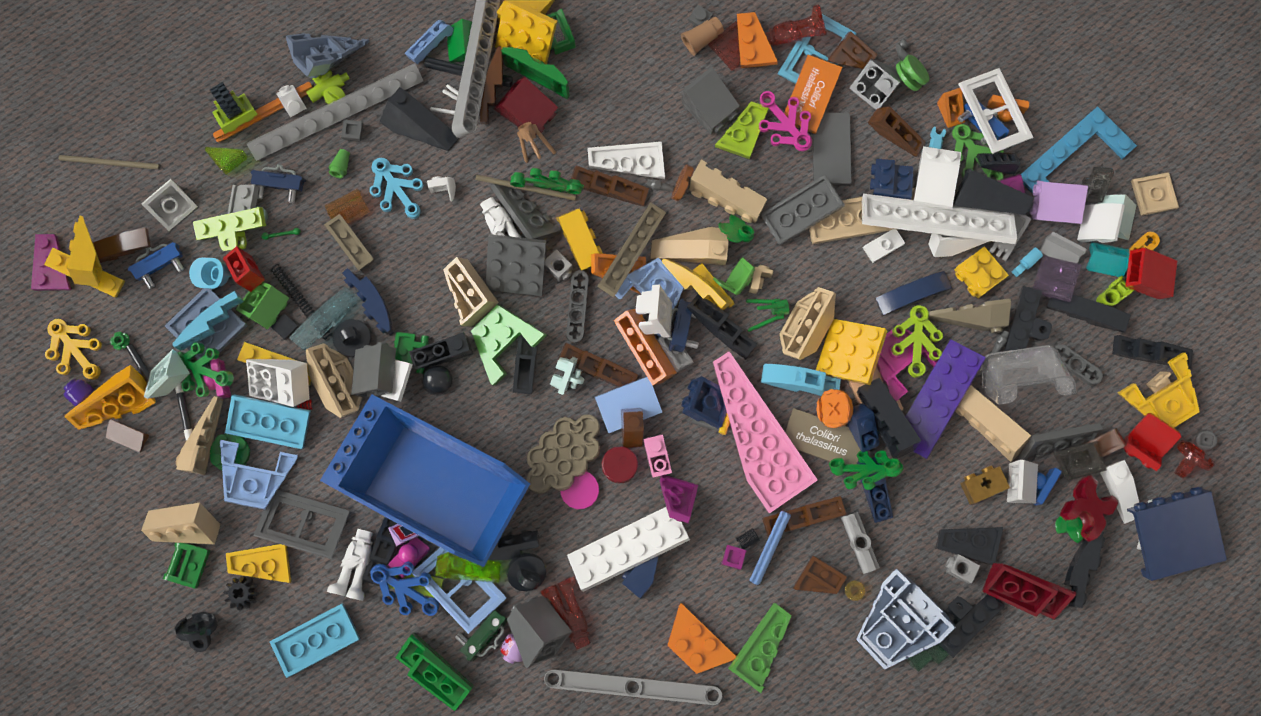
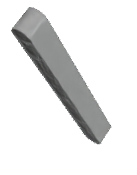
(475, 68)

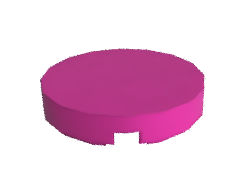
(582, 492)

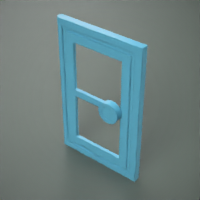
(801, 46)

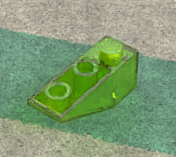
(457, 568)

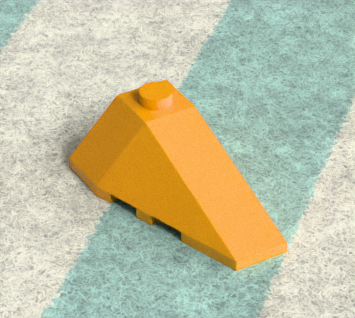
(114, 398)

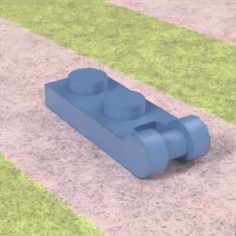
(428, 41)

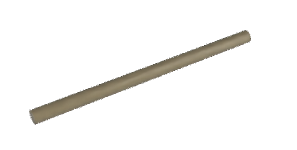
(109, 162)
(527, 187)

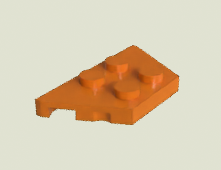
(696, 643)

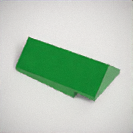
(433, 672)

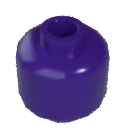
(77, 391)

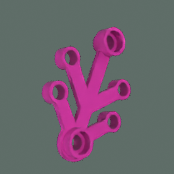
(786, 124)

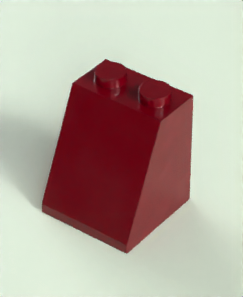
(526, 104)

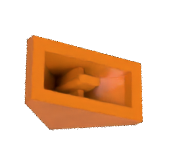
(951, 107)

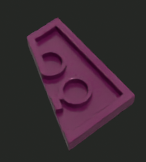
(43, 276)

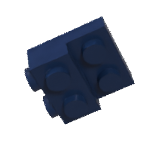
(891, 179)
(705, 402)

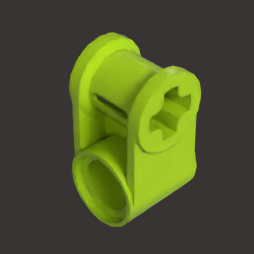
(1115, 292)

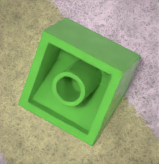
(263, 304)

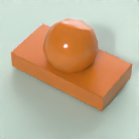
(1004, 115)

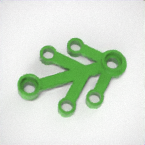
(973, 149)

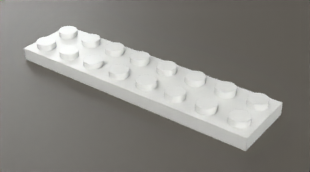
(956, 222)

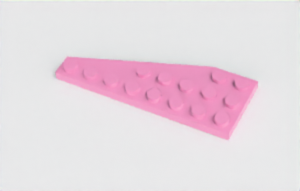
(766, 452)

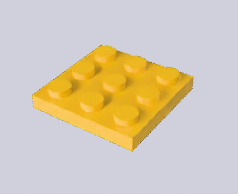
(526, 30)
(851, 351)

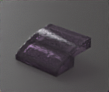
(1057, 278)

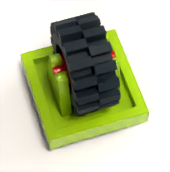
(231, 110)

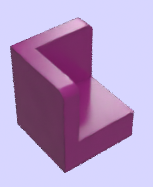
(733, 557)

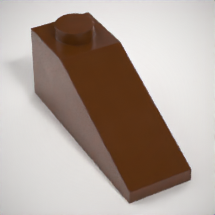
(895, 129)

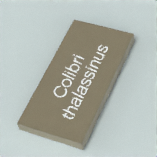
(816, 439)

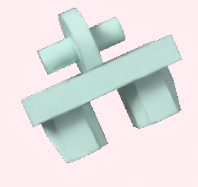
(568, 367)

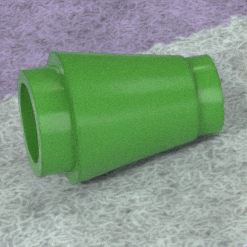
(339, 165)

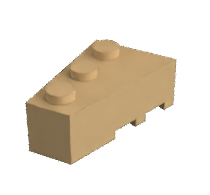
(181, 525)

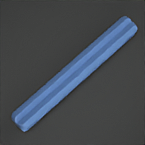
(770, 547)

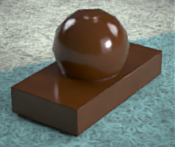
(1109, 442)

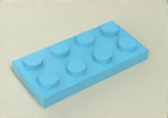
(267, 421)
(314, 640)

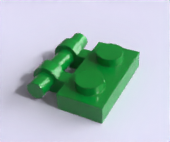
(406, 342)

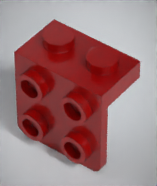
(1151, 441)

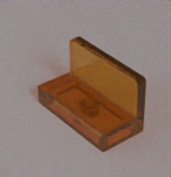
(348, 206)

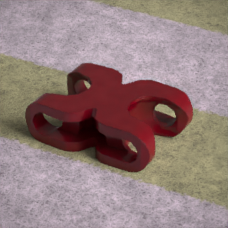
(1089, 508)

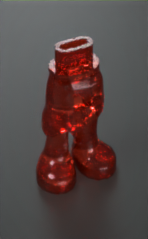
(789, 30)
(574, 617)

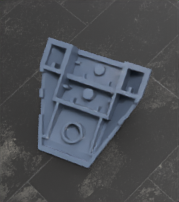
(902, 622)

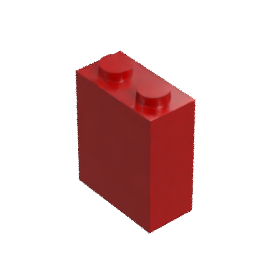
(1151, 273)

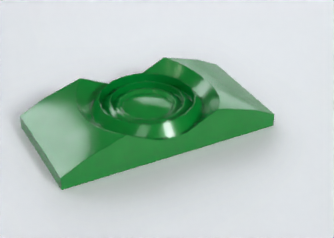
(536, 70)

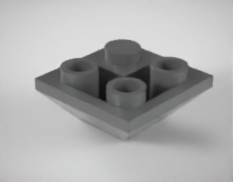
(876, 83)

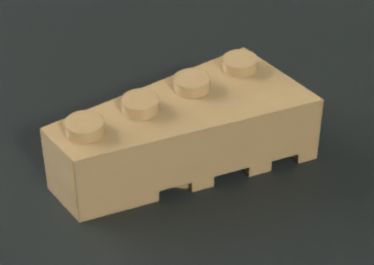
(726, 193)
(993, 424)

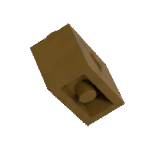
(995, 484)

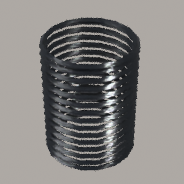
(748, 543)

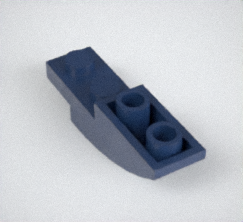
(372, 300)

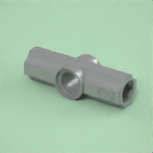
(864, 555)

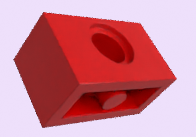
(243, 269)

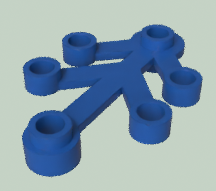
(403, 587)

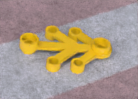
(72, 346)

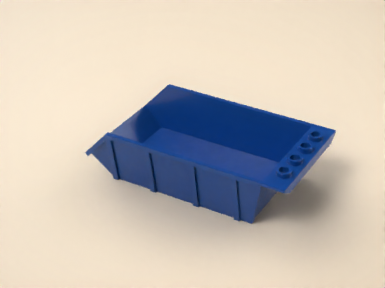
(426, 481)

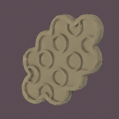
(563, 454)

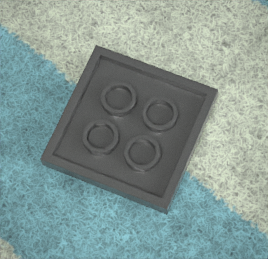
(515, 264)

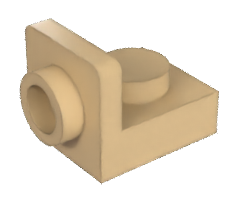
(757, 281)

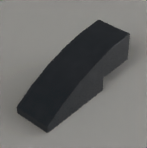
(524, 367)

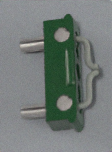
(483, 636)

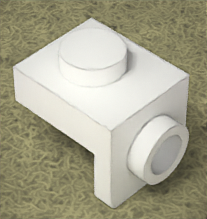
(291, 100)

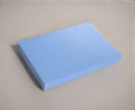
(632, 395)

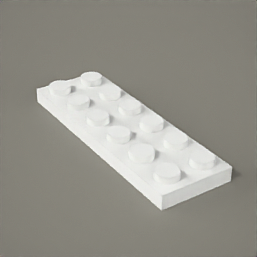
(626, 548)

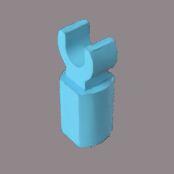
(936, 141)
(1028, 261)

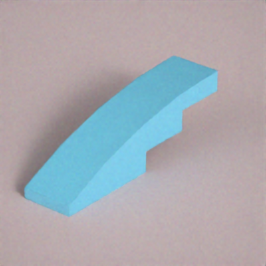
(202, 325)

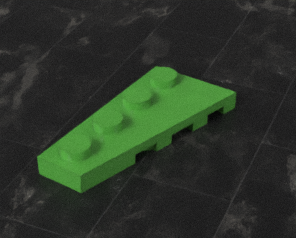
(757, 654)

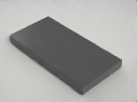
(833, 149)
(802, 210)

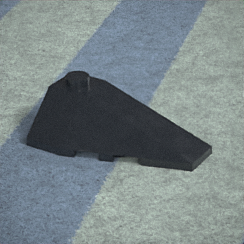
(411, 119)

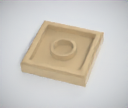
(1154, 194)

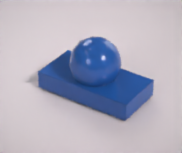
(1045, 484)

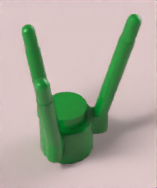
(777, 306)

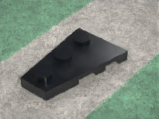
(971, 543)

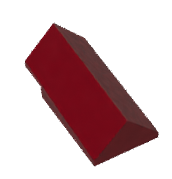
(1026, 591)

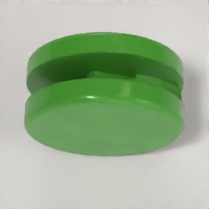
(912, 72)

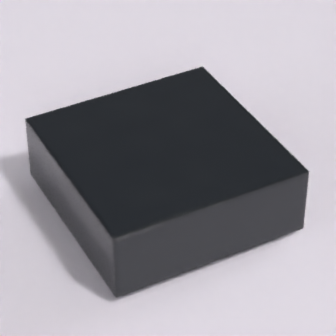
(284, 326)

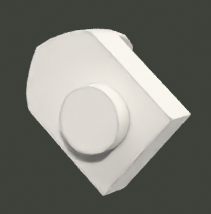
(441, 184)

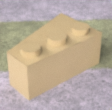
(470, 292)

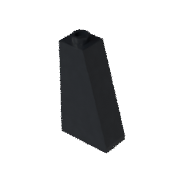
(988, 194)

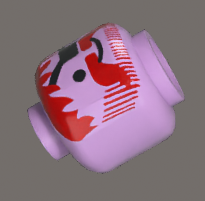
(510, 650)

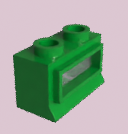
(563, 37)

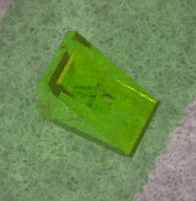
(226, 158)

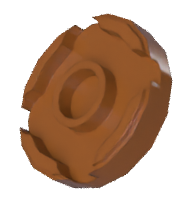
(682, 183)

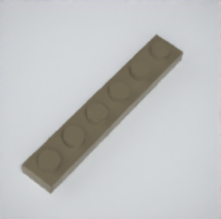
(631, 249)

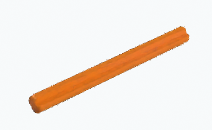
(262, 112)

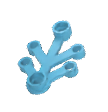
(394, 185)

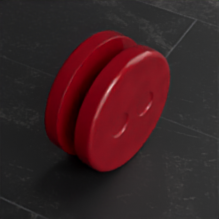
(619, 464)

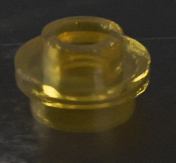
(861, 590)

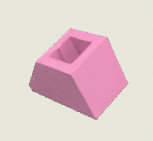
(657, 456)

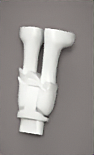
(498, 218)
(356, 557)

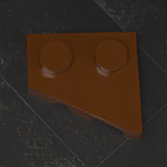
(852, 52)
(819, 578)

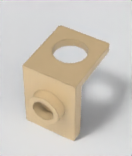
(1159, 381)

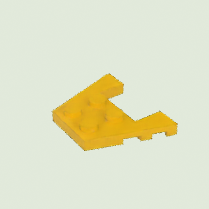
(1173, 402)

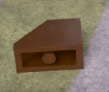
(632, 427)

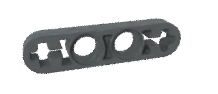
(574, 306)

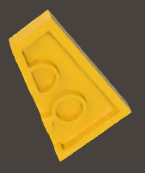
(261, 562)

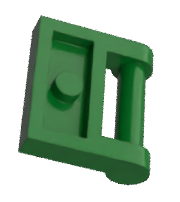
(192, 565)

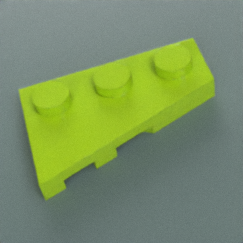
(744, 132)

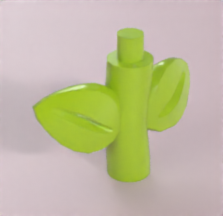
(328, 87)

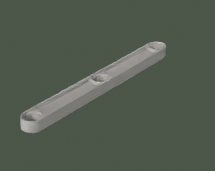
(647, 687)

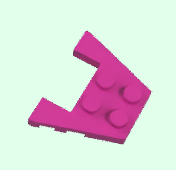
(891, 365)

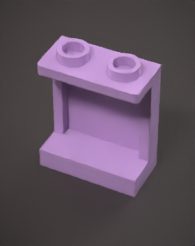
(1059, 202)

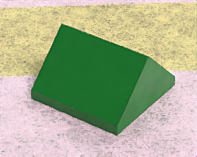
(459, 41)

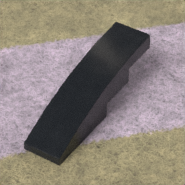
(1092, 312)
(721, 327)
(1148, 350)
(382, 551)

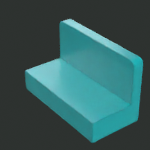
(1108, 259)

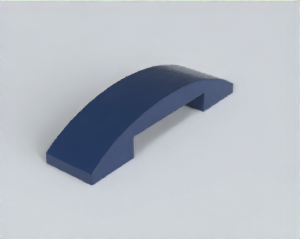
(913, 292)

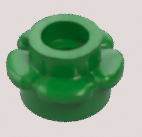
(124, 340)

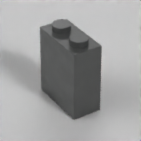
(373, 370)

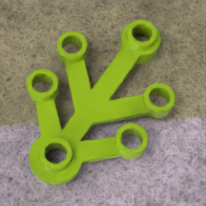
(918, 339)

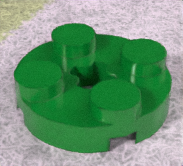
(243, 452)

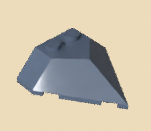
(321, 53)

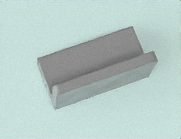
(1062, 248)

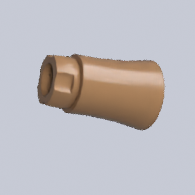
(702, 35)

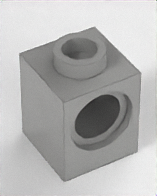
(557, 258)
(970, 568)

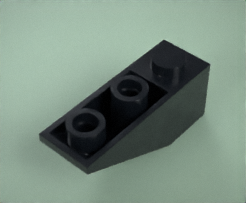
(441, 351)

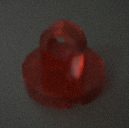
(1193, 457)

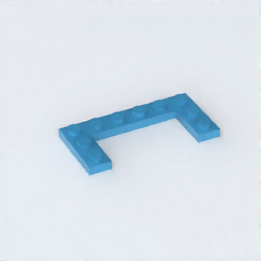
(1093, 123)

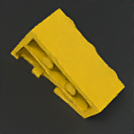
(579, 237)

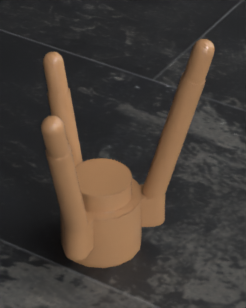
(527, 131)

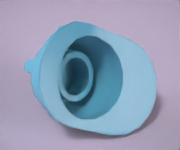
(209, 273)

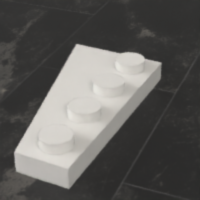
(633, 159)

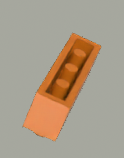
(645, 348)

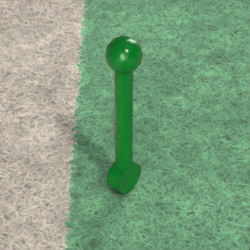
(265, 236)

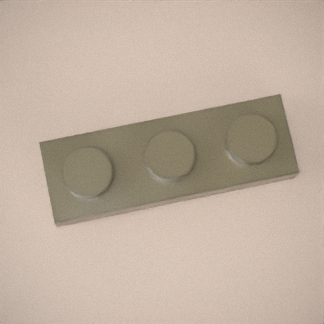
(349, 242)

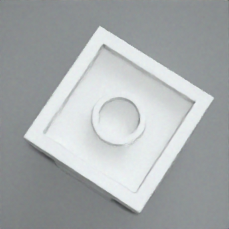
(659, 309)

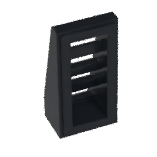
(999, 162)

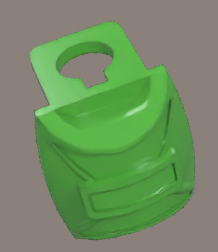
(738, 278)

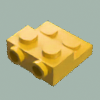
(980, 272)

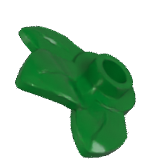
(737, 230)
(1072, 527)

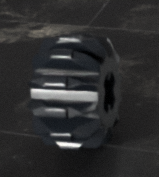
(241, 584)

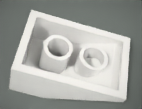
(937, 177)

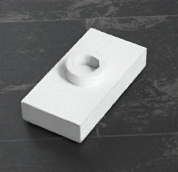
(883, 245)

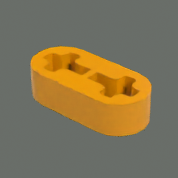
(1140, 243)

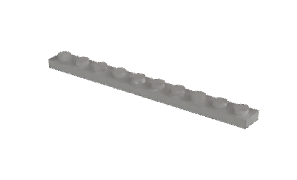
(334, 112)

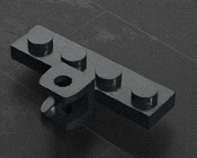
(1024, 322)
(968, 621)

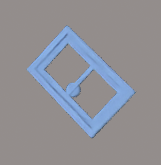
(466, 623)

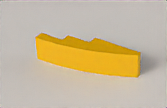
(690, 280)

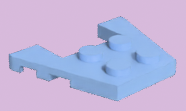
(652, 274)
(248, 484)

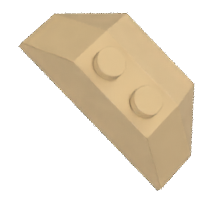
(808, 324)
(333, 379)

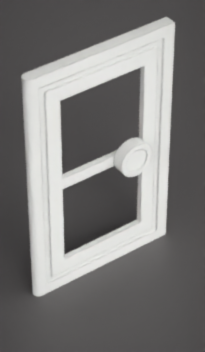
(983, 116)

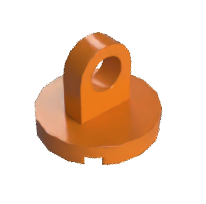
(834, 408)

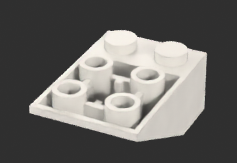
(278, 380)

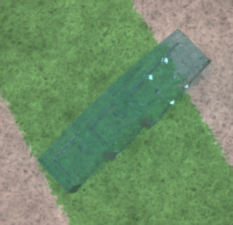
(323, 318)

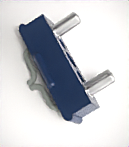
(278, 181)
(680, 329)

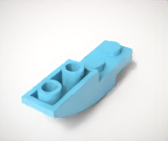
(798, 378)

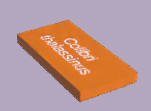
(814, 90)

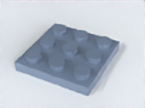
(224, 331)

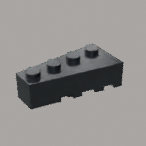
(889, 419)

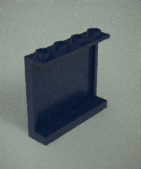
(1178, 533)

